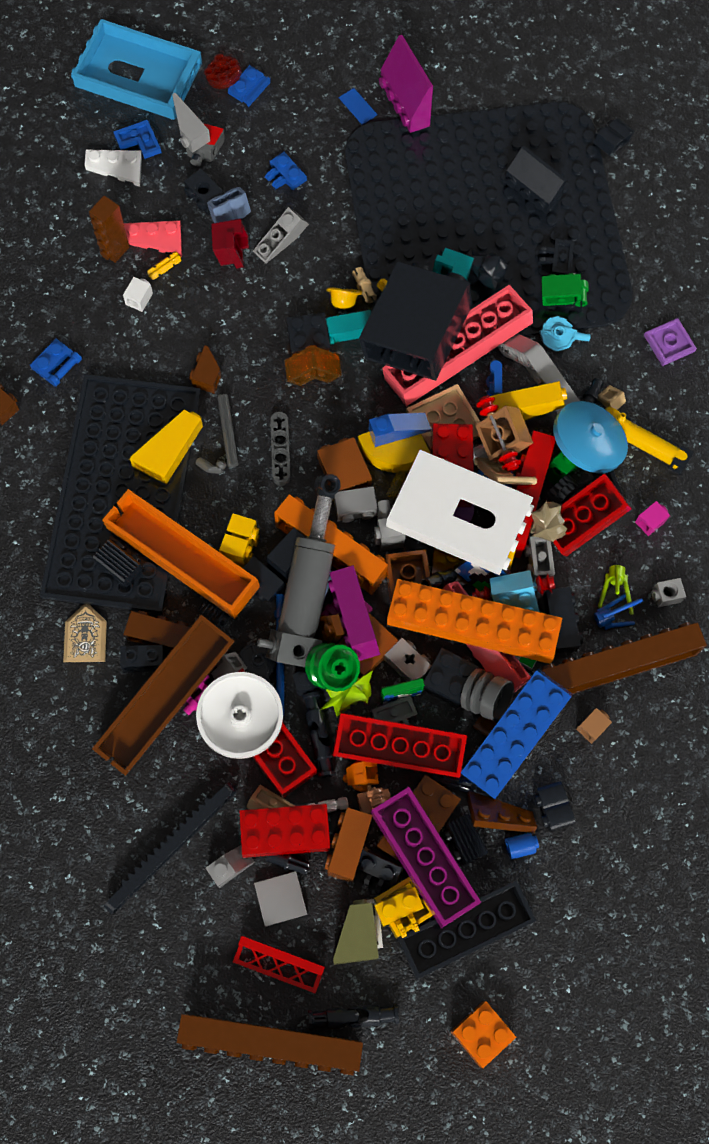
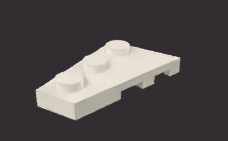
(117, 163)

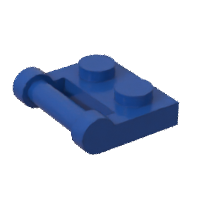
(51, 358)
(494, 380)

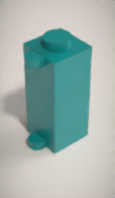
(346, 326)

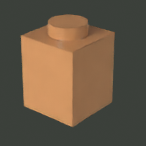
(594, 725)

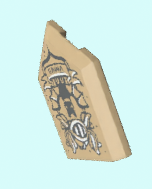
(85, 636)

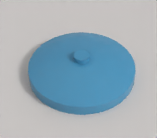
(590, 437)

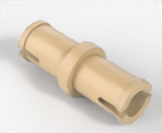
(364, 285)

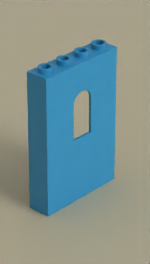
(167, 68)

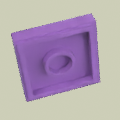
(670, 341)

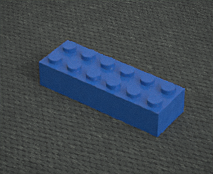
(516, 733)

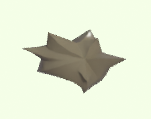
(548, 522)

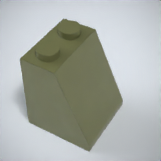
(358, 935)

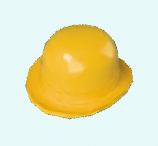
(343, 297)

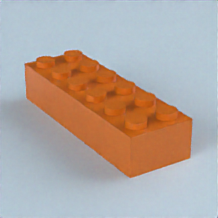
(369, 568)

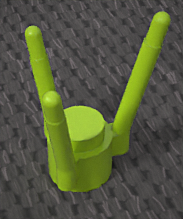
(616, 577)

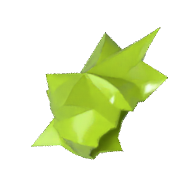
(343, 699)

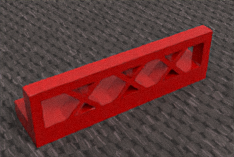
(282, 956)

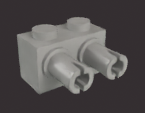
(384, 536)

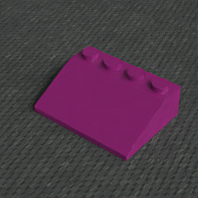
(407, 86)

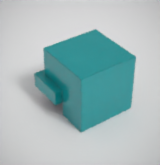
(453, 262)

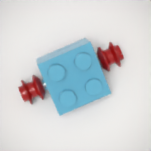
(516, 590)

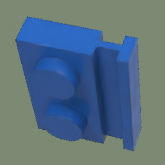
(249, 85)

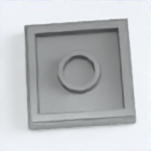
(280, 899)

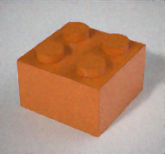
(483, 1034)

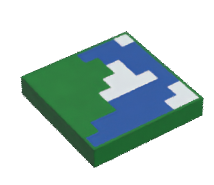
(398, 691)

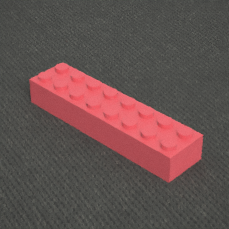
(482, 331)

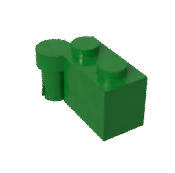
(564, 290)

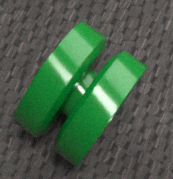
(332, 666)

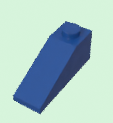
(397, 427)

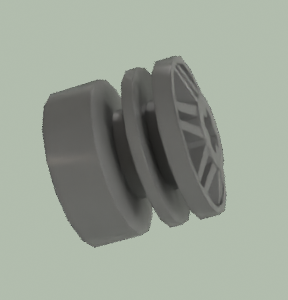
(487, 694)

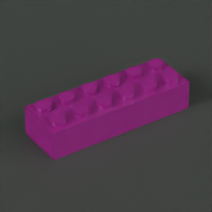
(425, 857)

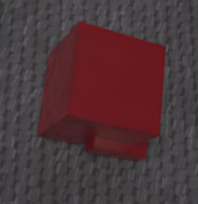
(228, 242)

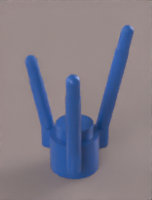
(605, 617)

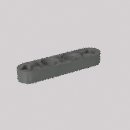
(280, 448)

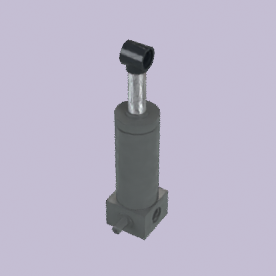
(305, 586)

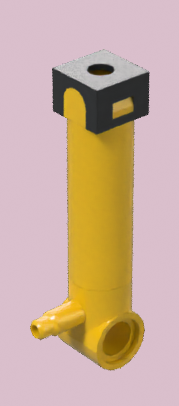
(653, 444)

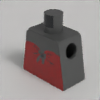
(210, 149)

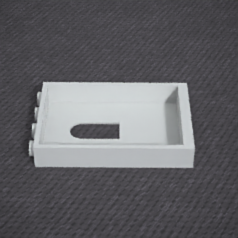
(431, 497)

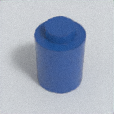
(521, 845)

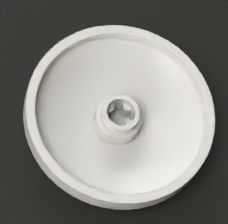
(239, 715)

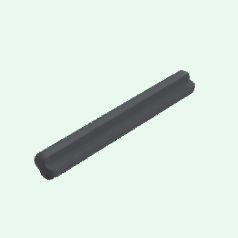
(227, 429)

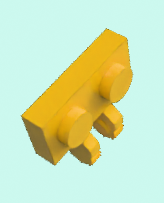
(399, 907)

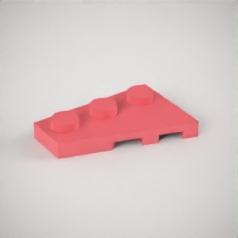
(157, 235)

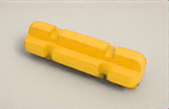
(164, 265)

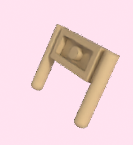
(494, 471)

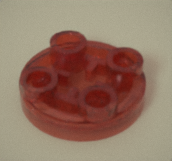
(223, 72)

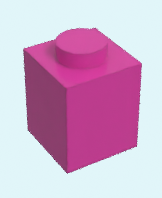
(652, 518)

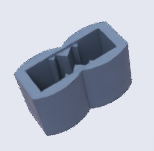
(229, 206)

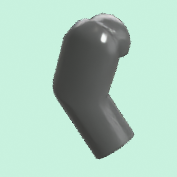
(218, 468)

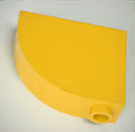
(392, 456)

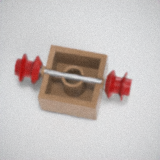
(502, 433)

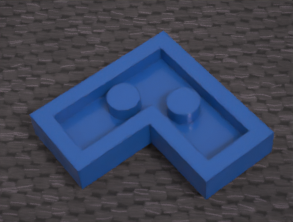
(141, 135)

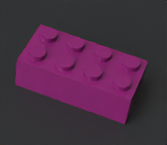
(353, 613)

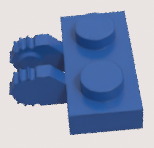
(287, 171)

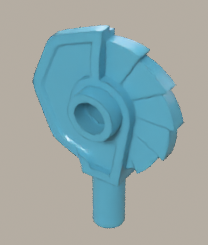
(559, 335)

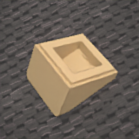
(612, 397)

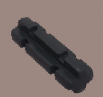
(452, 782)

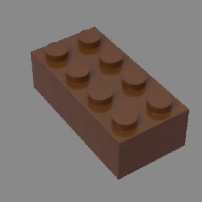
(436, 803)

